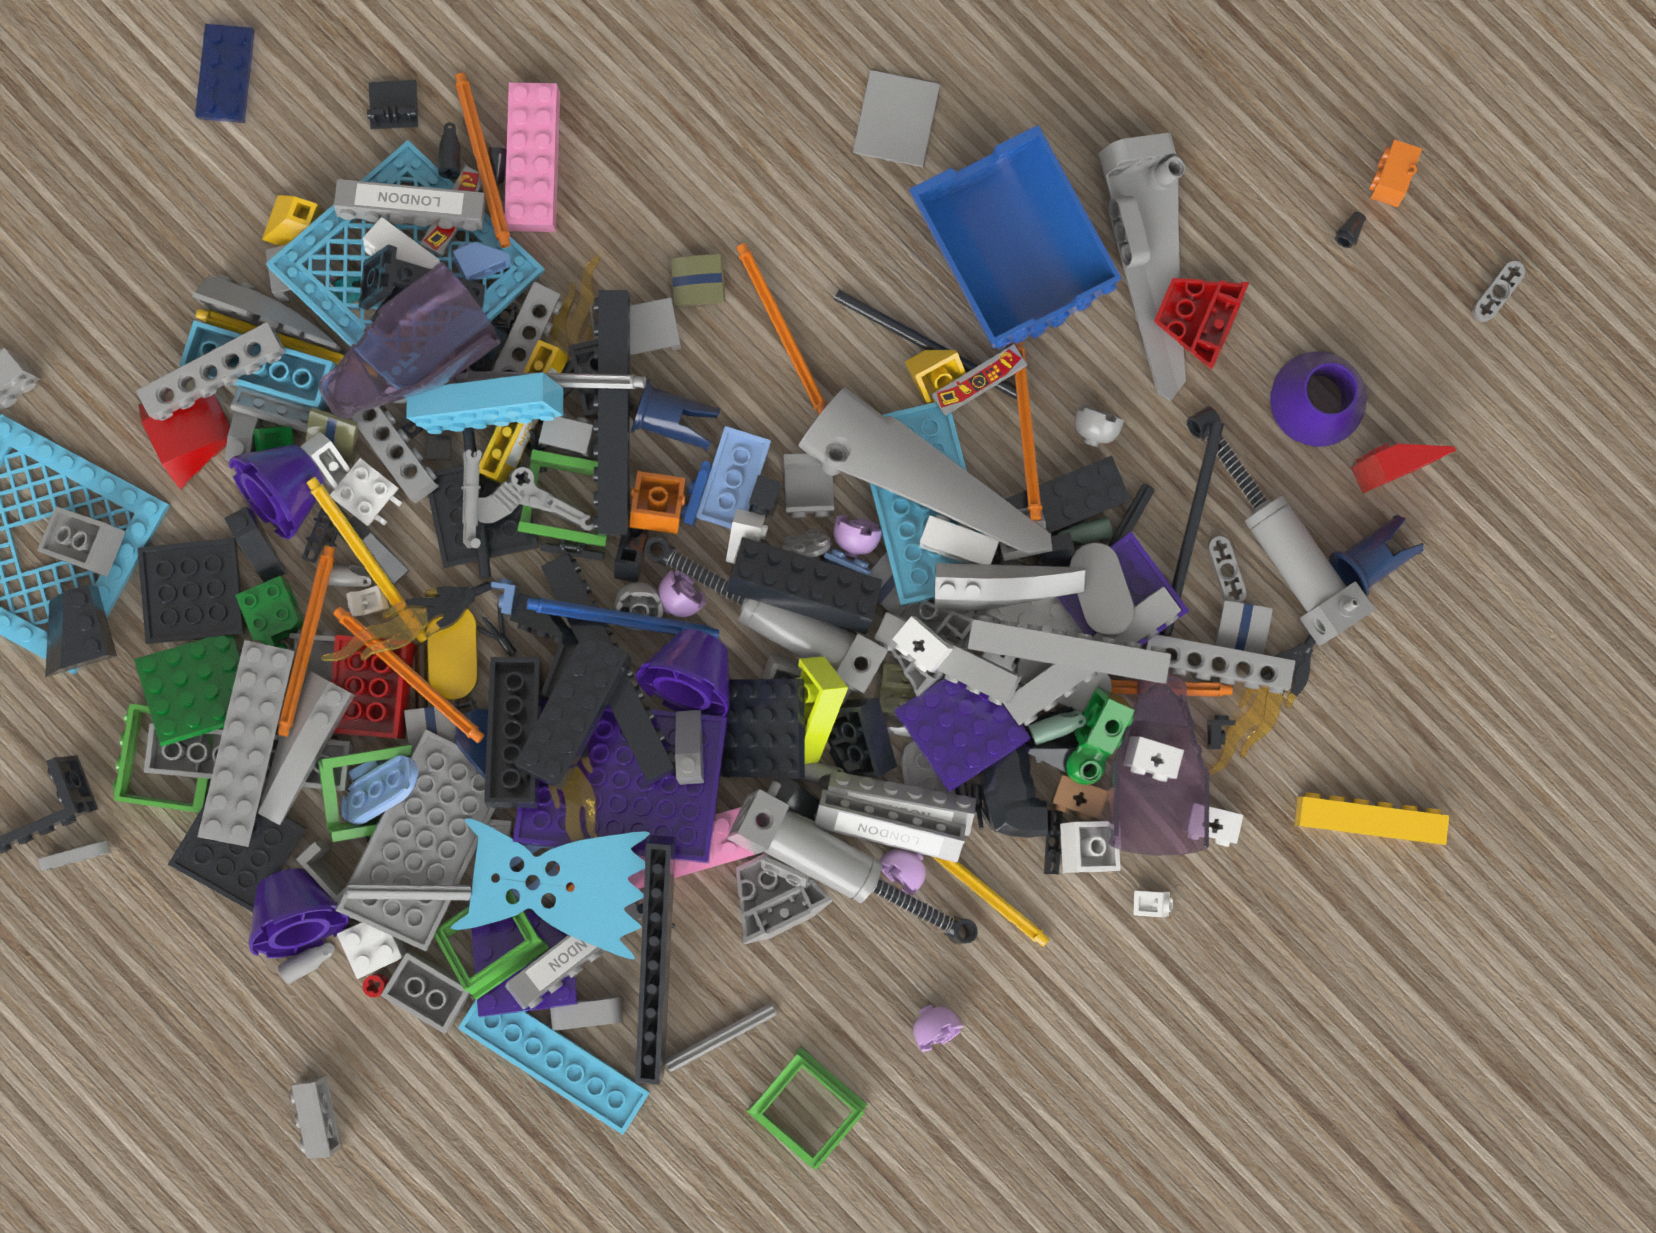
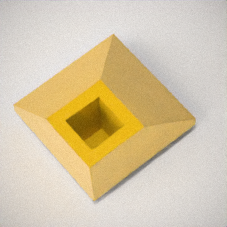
(289, 219)

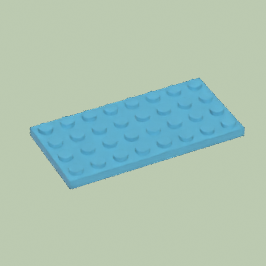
(905, 520)

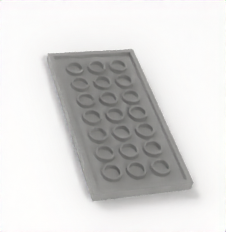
(421, 843)

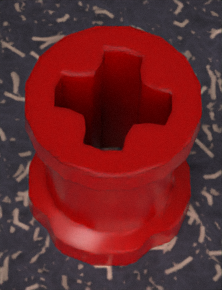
(367, 988)

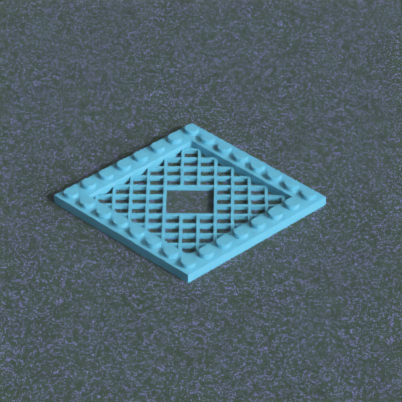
(406, 160)
(139, 531)

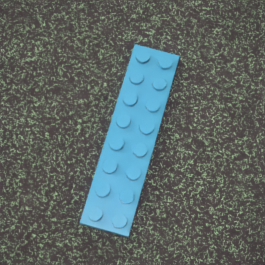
(559, 1065)

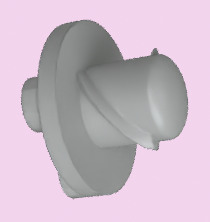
(809, 544)

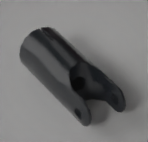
(449, 153)

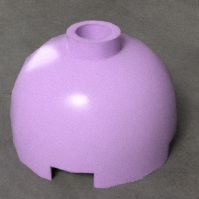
(856, 535)
(679, 595)
(904, 868)
(935, 1026)

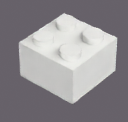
(1087, 848)
(370, 948)

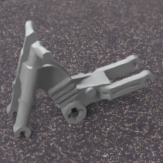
(506, 499)

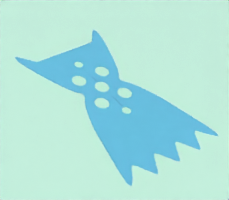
(589, 912)

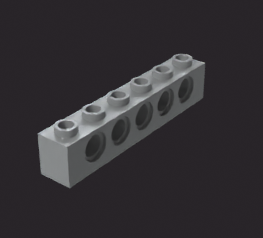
(537, 297)
(154, 393)
(414, 487)
(1281, 668)

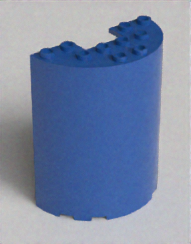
(1017, 239)

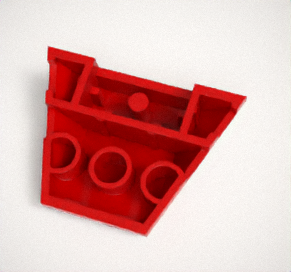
(1200, 315)
(188, 437)

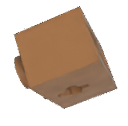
(1093, 798)

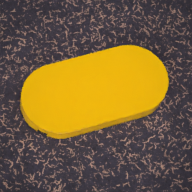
(454, 658)

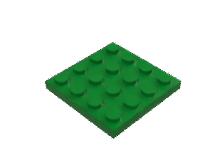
(189, 687)

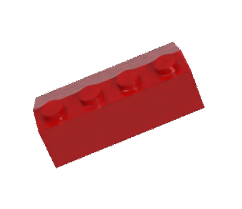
(1393, 462)
(378, 692)

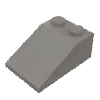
(81, 541)

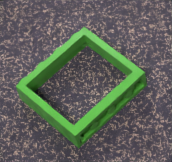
(126, 763)

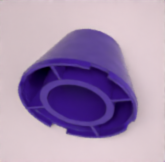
(1296, 413)
(276, 485)
(689, 674)
(292, 915)

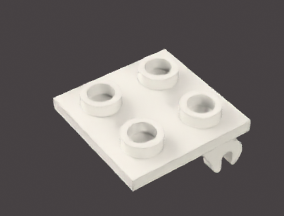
(365, 493)

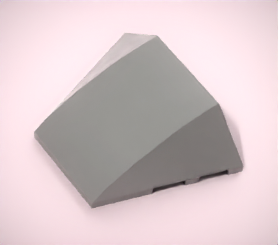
(944, 623)
(773, 904)

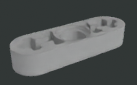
(1503, 274)
(1239, 585)
(74, 856)

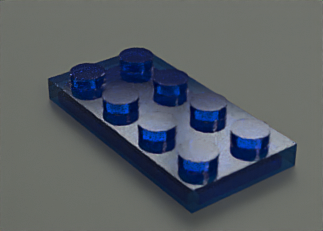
(224, 73)

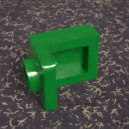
(272, 437)

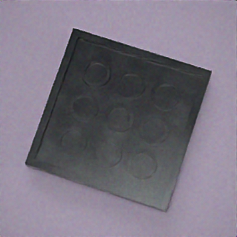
(447, 513)
(190, 590)
(765, 729)
(235, 868)

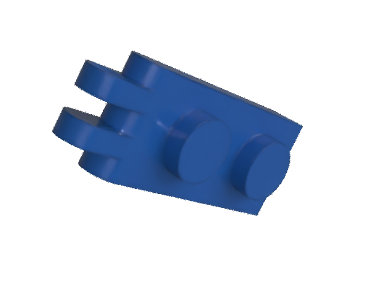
(696, 491)

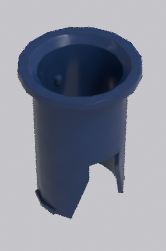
(661, 413)
(1371, 559)

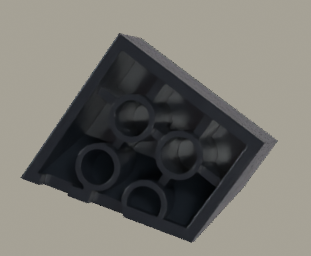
(77, 631)
(861, 739)

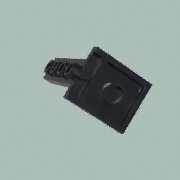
(385, 271)
(72, 791)

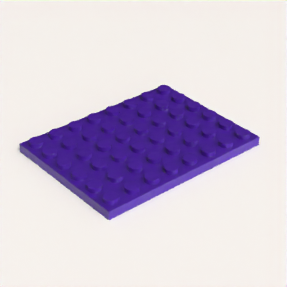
(628, 801)

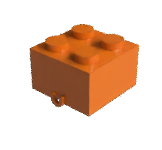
(1394, 173)
(657, 502)

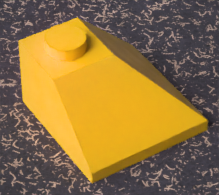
(934, 370)

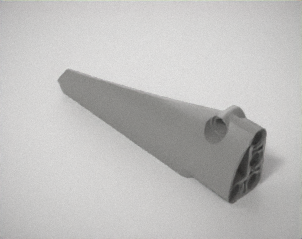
(1145, 222)
(890, 455)

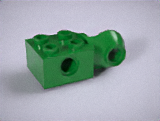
(271, 612)
(1106, 721)

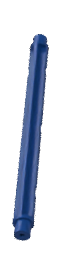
(615, 617)

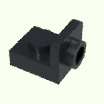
(1215, 735)

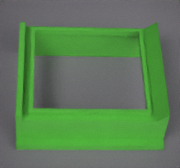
(563, 463)
(345, 831)
(504, 966)
(805, 1060)

